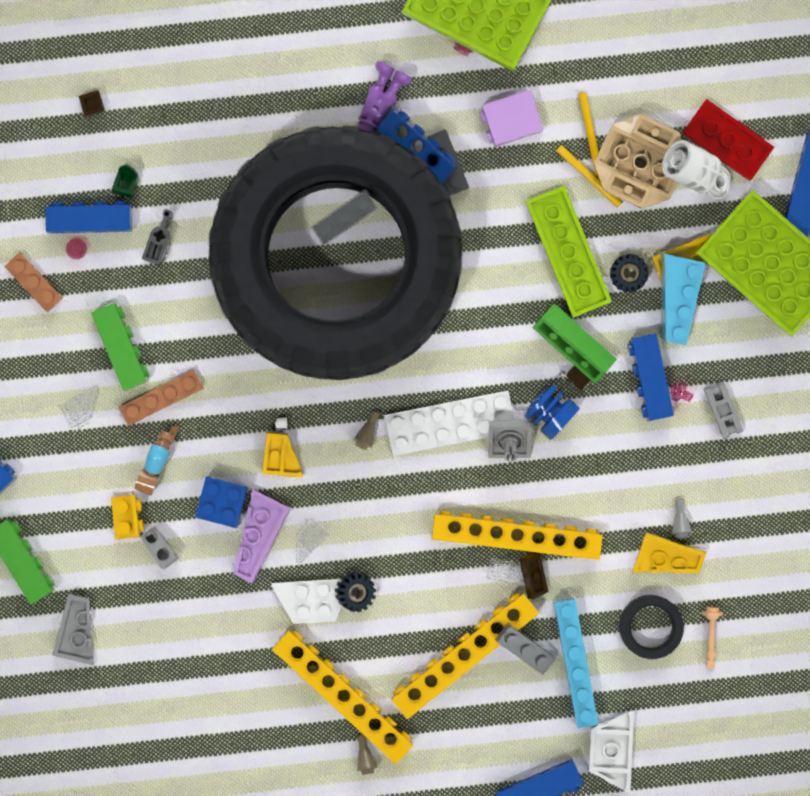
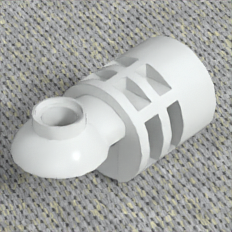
(696, 169)

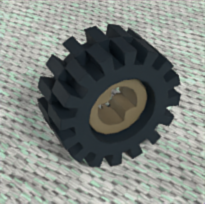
(631, 284)
(348, 584)

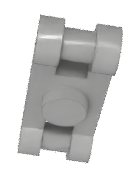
(723, 410)

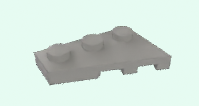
(74, 633)

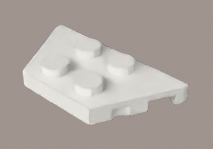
(309, 600)
(612, 750)

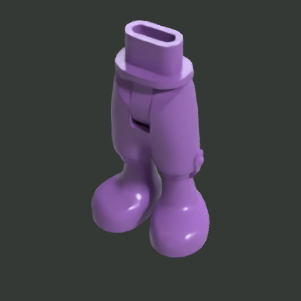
(379, 103)

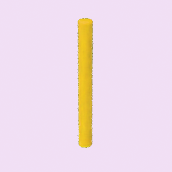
(589, 127)
(587, 175)

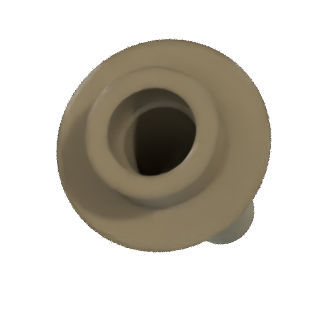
(365, 436)
(366, 762)

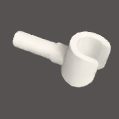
(281, 423)

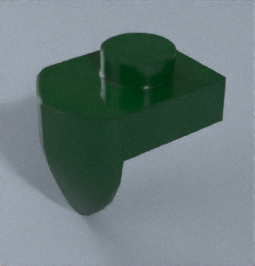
(125, 181)

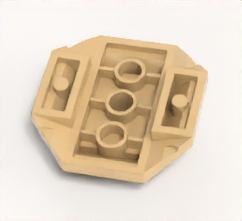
(616, 161)

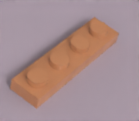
(161, 397)

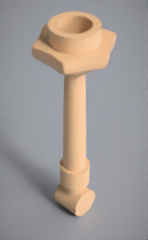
(712, 614)

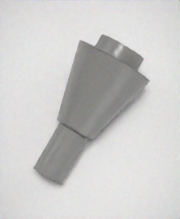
(681, 525)

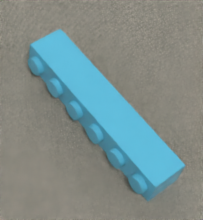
(575, 663)

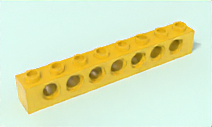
(590, 551)
(411, 706)
(393, 751)

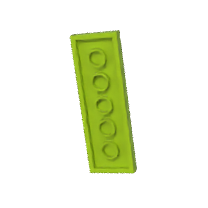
(568, 251)

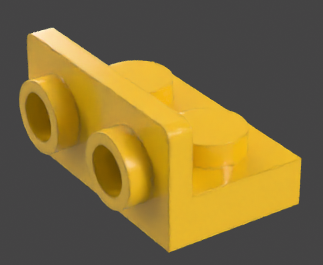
(126, 516)

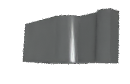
(153, 243)

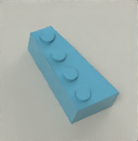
(679, 295)

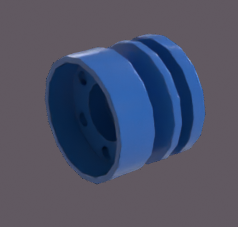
(551, 411)

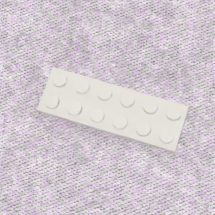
(446, 423)

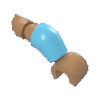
(155, 461)

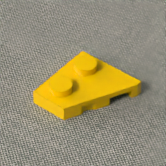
(280, 456)

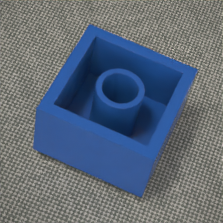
(221, 502)

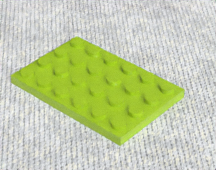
(488, 27)
(764, 261)

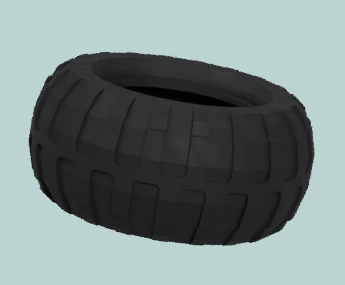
(321, 161)

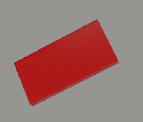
(728, 140)

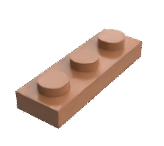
(33, 282)

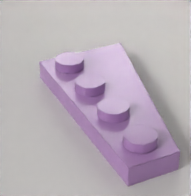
(261, 528)

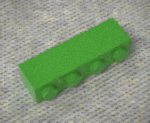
(574, 343)
(119, 346)
(22, 564)

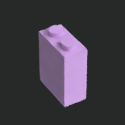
(511, 118)

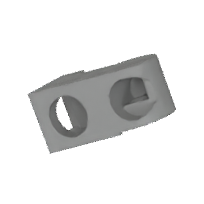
(160, 548)

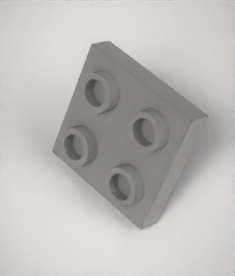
(509, 439)

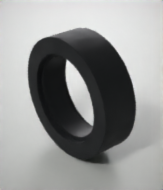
(676, 631)

